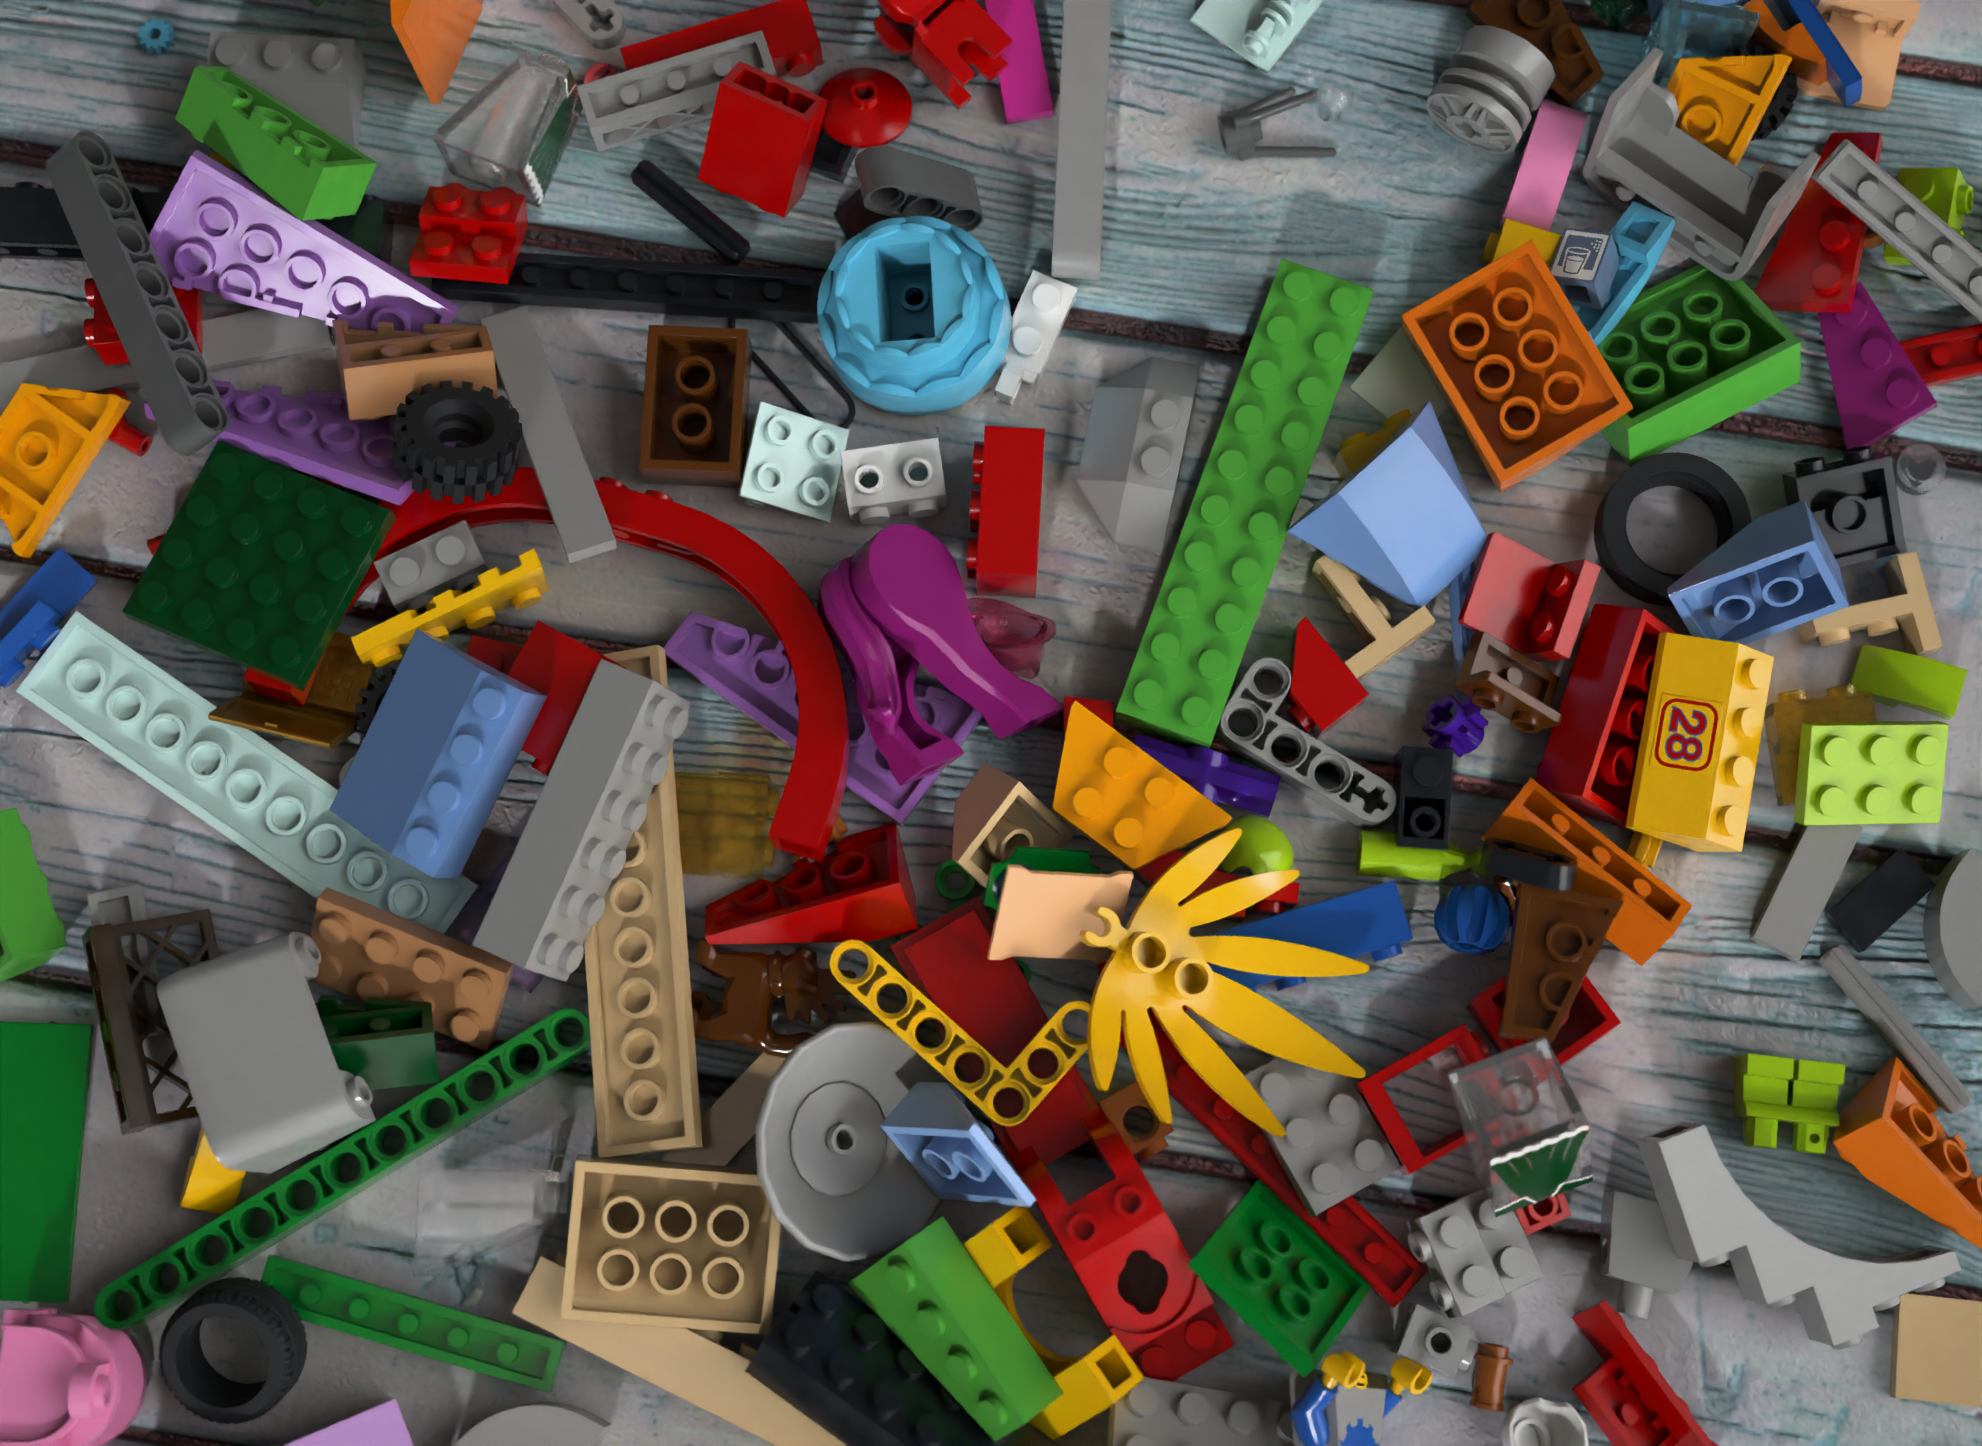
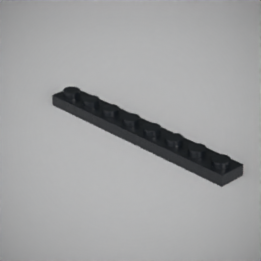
(648, 288)

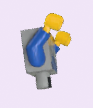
(1345, 1404)

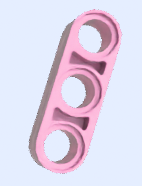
(1544, 165)

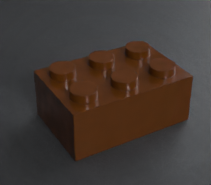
(695, 406)

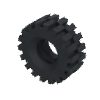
(459, 417)

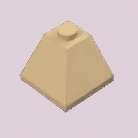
(995, 817)

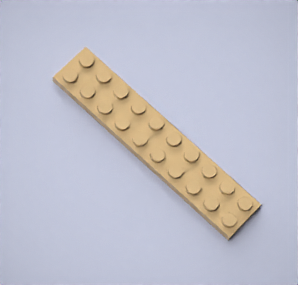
(642, 981)

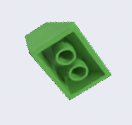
(28, 922)

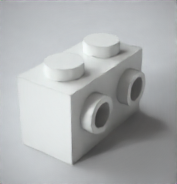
(894, 480)

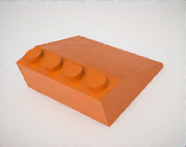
(434, 37)
(1515, 365)

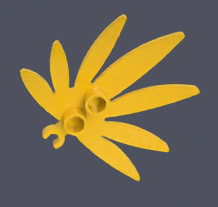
(1167, 969)

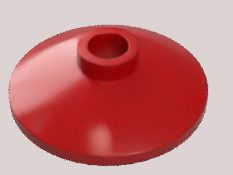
(865, 121)

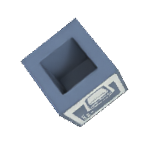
(1585, 266)

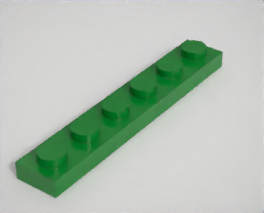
(417, 1324)

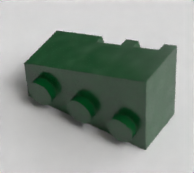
(382, 1042)

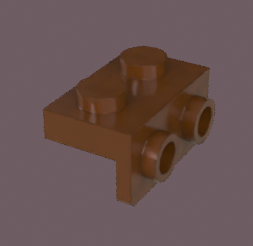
(1508, 684)

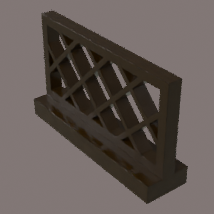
(119, 1015)

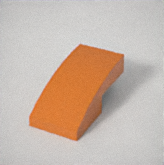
(1795, 42)

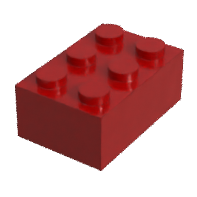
(1006, 511)

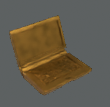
(327, 712)

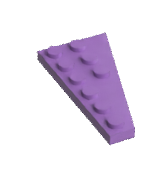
(253, 251)
(314, 438)
(760, 682)

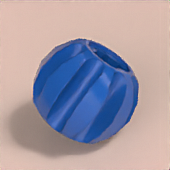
(1472, 919)

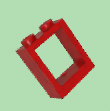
(1469, 1047)

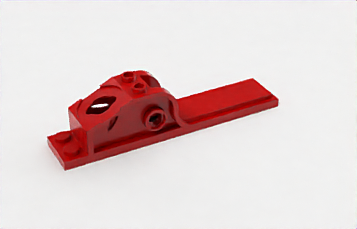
(1106, 1225)

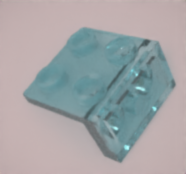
(1696, 30)

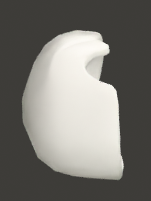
(1543, 1424)

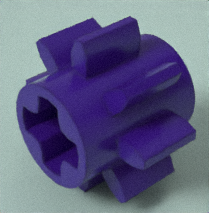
(1455, 725)

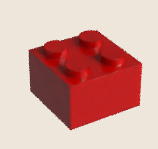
(1584, 1024)

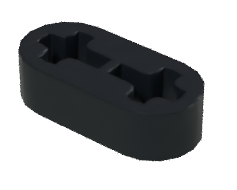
(1528, 864)

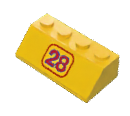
(1700, 742)

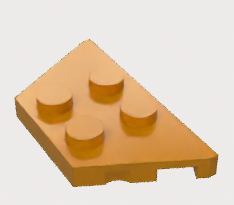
(1725, 98)
(44, 453)
(1126, 796)

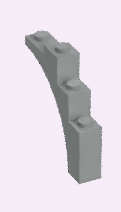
(1717, 1222)

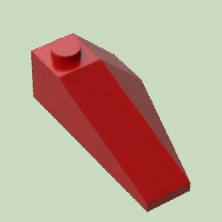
(851, 895)

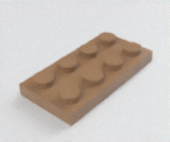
(392, 958)

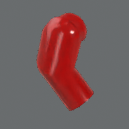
(126, 434)

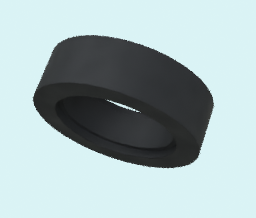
(1664, 469)

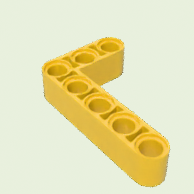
(958, 1042)

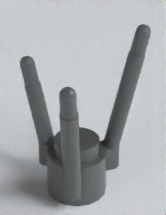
(1242, 127)

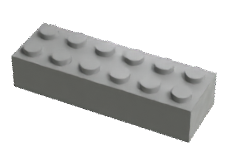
(583, 822)

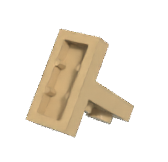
(1905, 610)
(1368, 618)

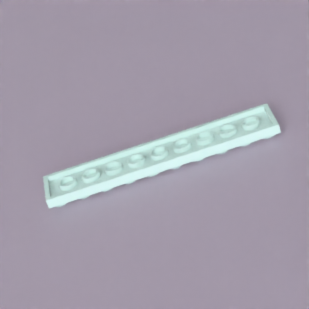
(226, 775)

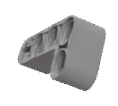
(1310, 751)

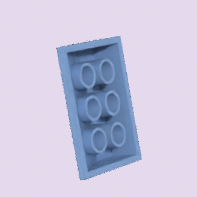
(436, 756)

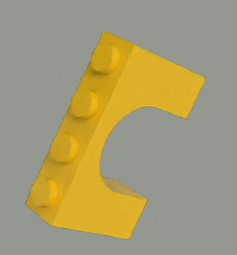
(1087, 1380)

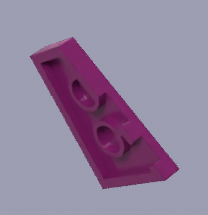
(1871, 374)

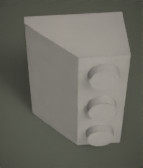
(308, 73)

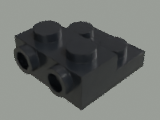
(1851, 503)

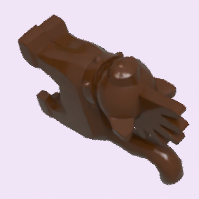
(750, 996)

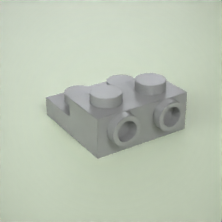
(1472, 1253)

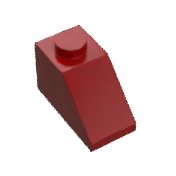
(1321, 684)

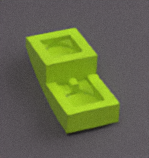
(1908, 680)

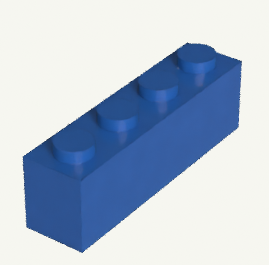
(1346, 925)

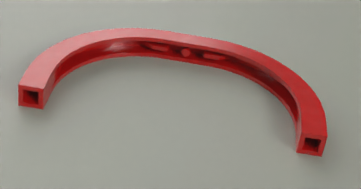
(666, 527)

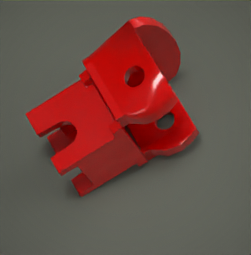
(944, 41)

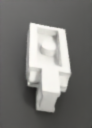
(1033, 333)

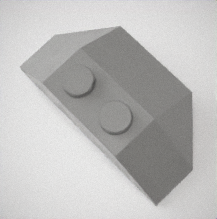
(1137, 449)

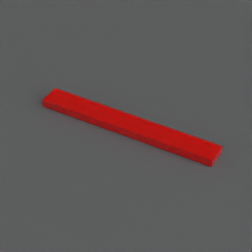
(1344, 1227)

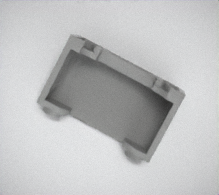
(261, 1055)

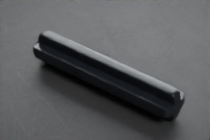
(690, 212)

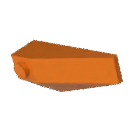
(1906, 1151)

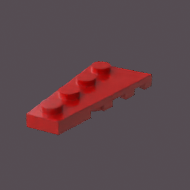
(1820, 246)

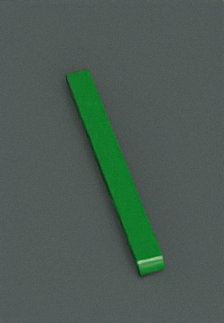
(324, 1173)

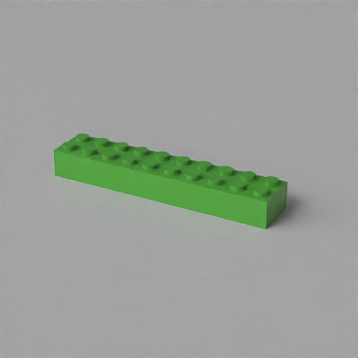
(1243, 506)

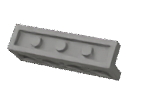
(666, 91)

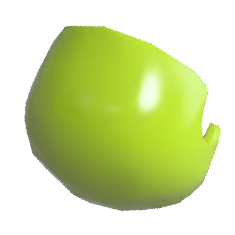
(1260, 847)

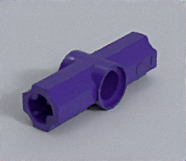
(1216, 776)

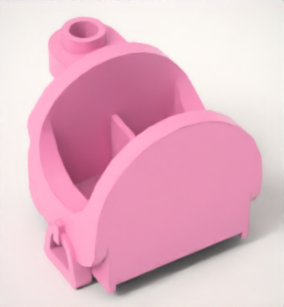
(67, 1379)

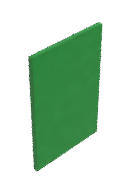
(41, 1155)

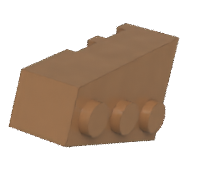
(388, 364)

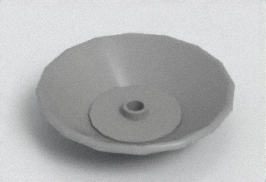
(865, 1192)

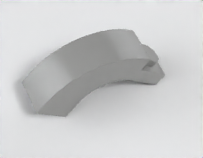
(1955, 929)
(538, 1426)

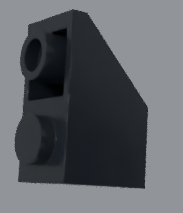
(1422, 797)

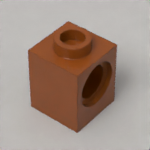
(1132, 1097)

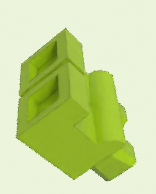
(1788, 1092)

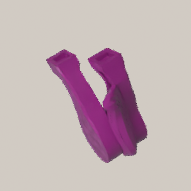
(907, 607)

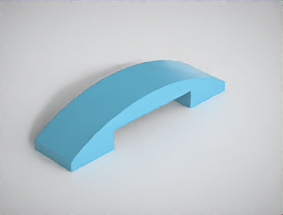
(1640, 241)

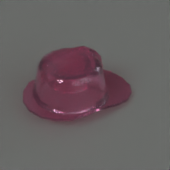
(1012, 634)

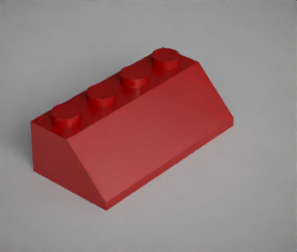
(1603, 712)

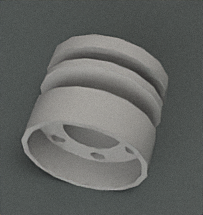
(1490, 89)

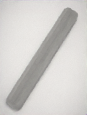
(1895, 1029)

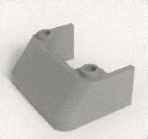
(1717, 208)

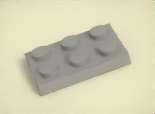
(1330, 1134)

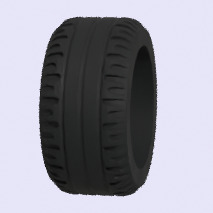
(196, 1381)

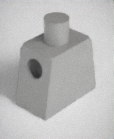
(1638, 1252)

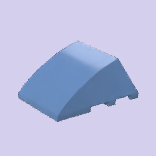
(1400, 516)

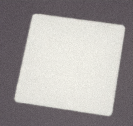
(1398, 380)

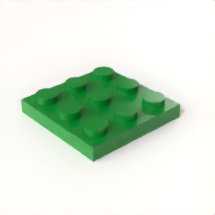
(1280, 1277)

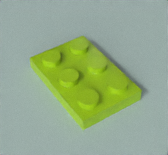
(1870, 772)

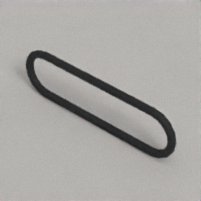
(817, 365)

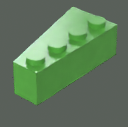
(275, 145)
(959, 1329)

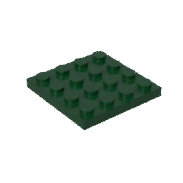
(259, 565)

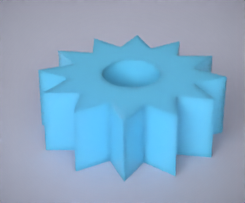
(159, 44)

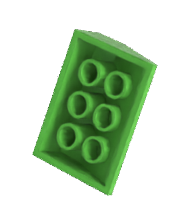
(1694, 358)

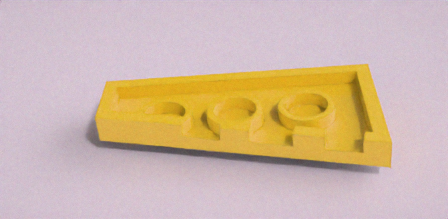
(455, 609)

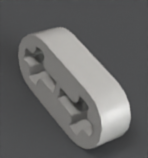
(581, 20)

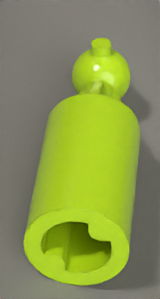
(1381, 858)

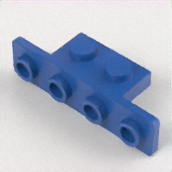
(37, 609)

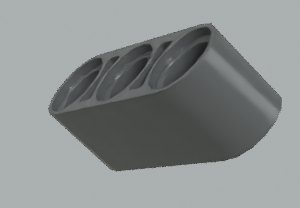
(913, 185)

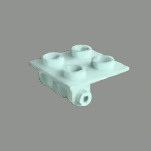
(1255, 27)
(793, 463)

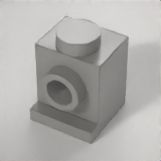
(1415, 1340)

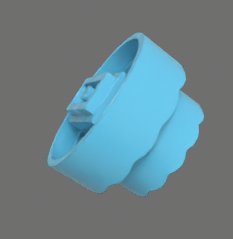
(922, 354)

